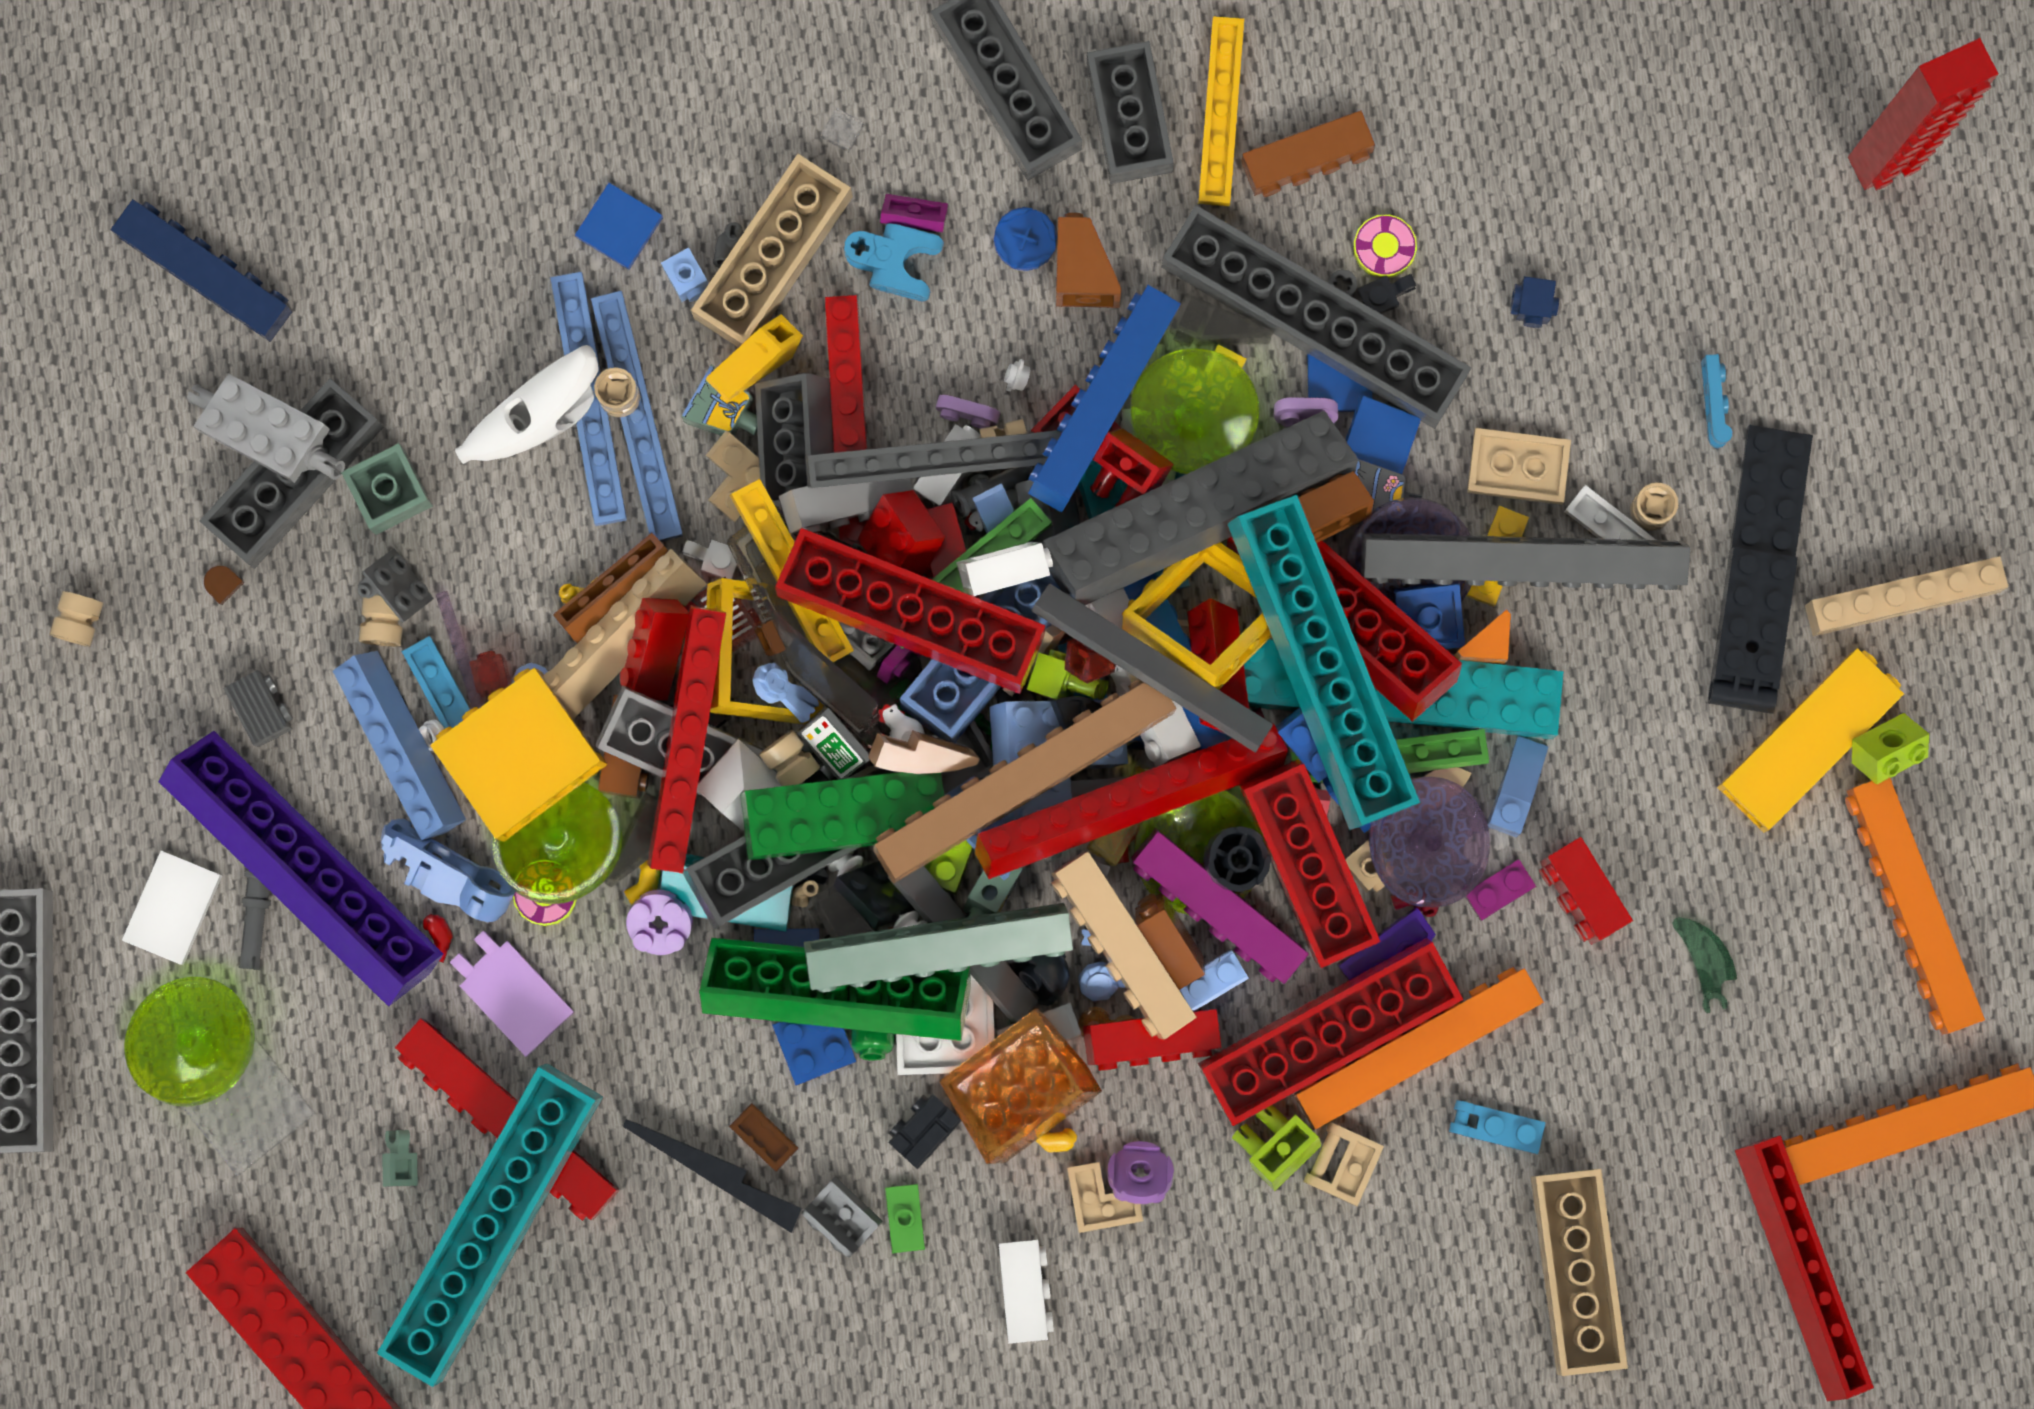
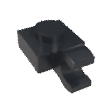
(1382, 295)

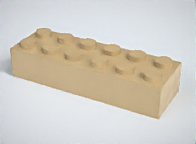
(772, 251)
(1579, 1272)

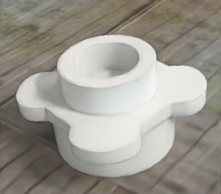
(1017, 376)

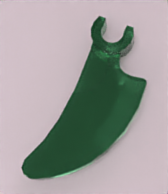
(1709, 957)

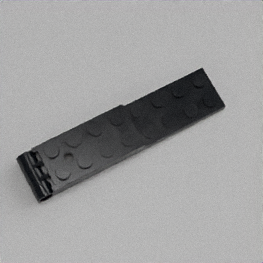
(1760, 570)

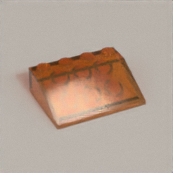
(1019, 1087)

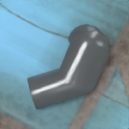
(726, 242)

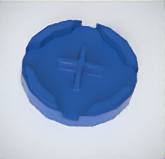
(1025, 239)

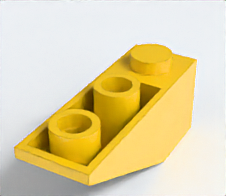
(756, 358)

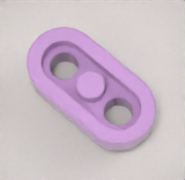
(1293, 410)
(980, 415)

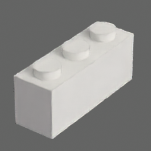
(1025, 1291)

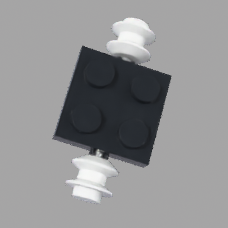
(872, 892)

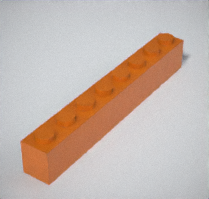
(1915, 906)
(1420, 1047)
(1912, 1125)

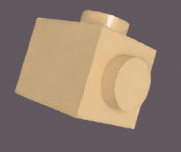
(1363, 869)

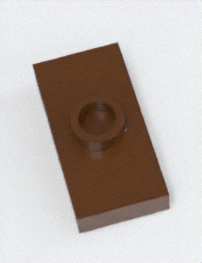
(764, 1137)

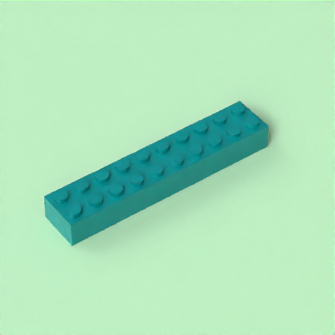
(1323, 662)
(1485, 697)
(489, 1224)

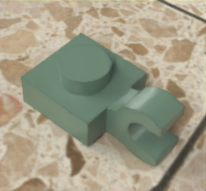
(399, 1164)

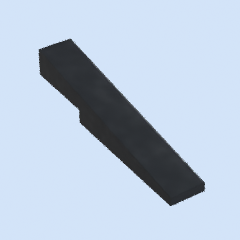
(723, 1175)

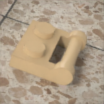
(1353, 1168)

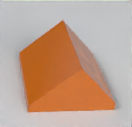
(1490, 644)

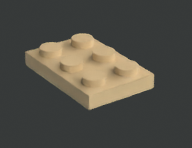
(1519, 466)

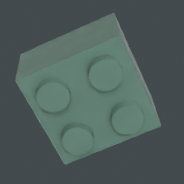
(387, 489)

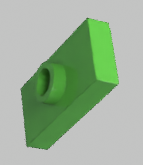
(905, 1218)

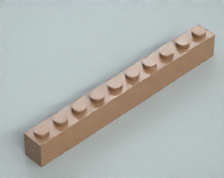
(1021, 780)

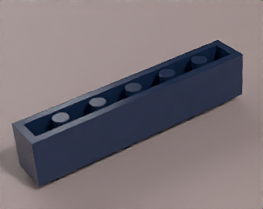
(201, 270)

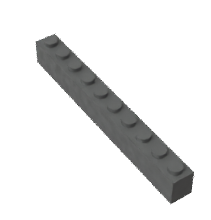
(1524, 560)

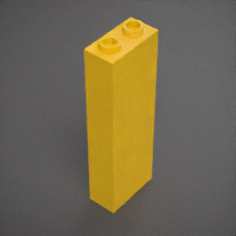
(1811, 739)

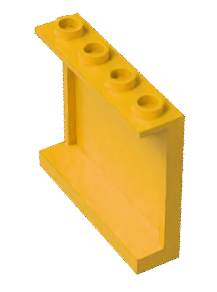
(517, 754)

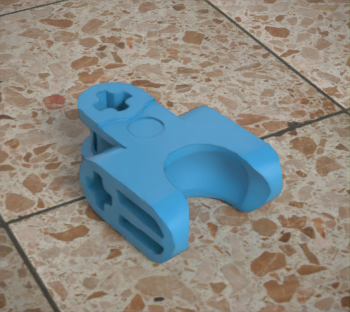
(887, 256)

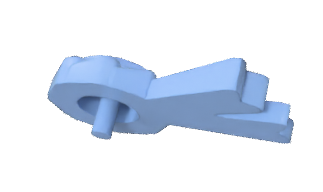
(773, 686)
(1097, 982)

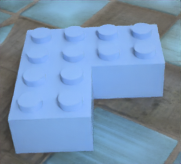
(1028, 722)

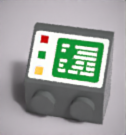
(832, 745)

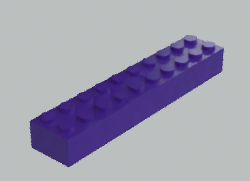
(300, 867)

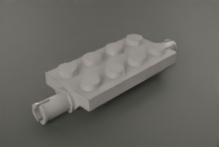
(264, 429)

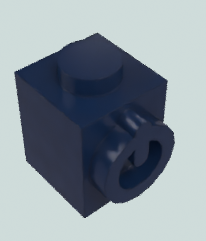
(1534, 301)

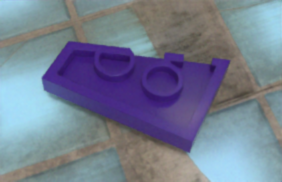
(1394, 939)

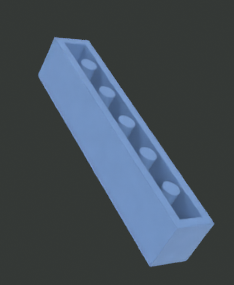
(399, 745)

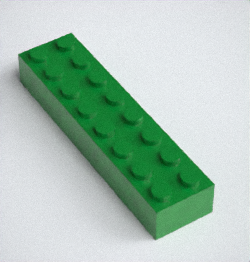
(774, 985)

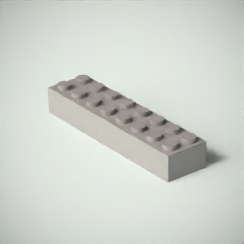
(26, 1020)

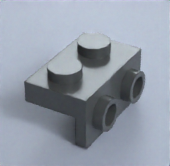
(841, 1217)

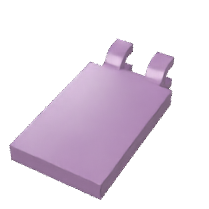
(512, 994)

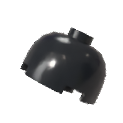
(1237, 858)
(1044, 976)

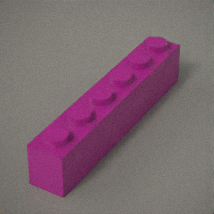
(1223, 909)

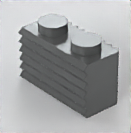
(258, 708)

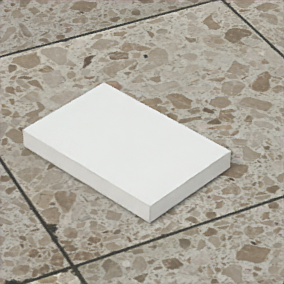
(172, 908)

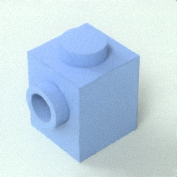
(685, 275)

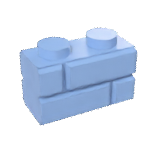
(1220, 976)

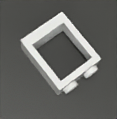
(1004, 568)

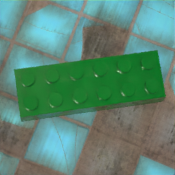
(833, 812)

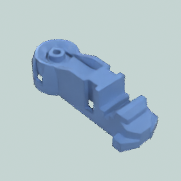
(448, 879)

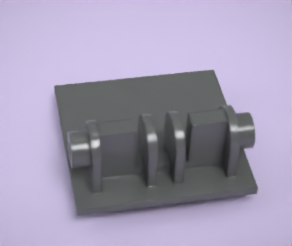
(396, 585)

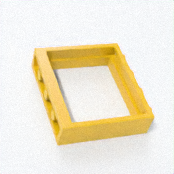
(1158, 590)
(720, 597)

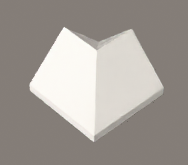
(731, 776)

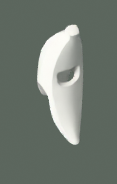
(536, 410)

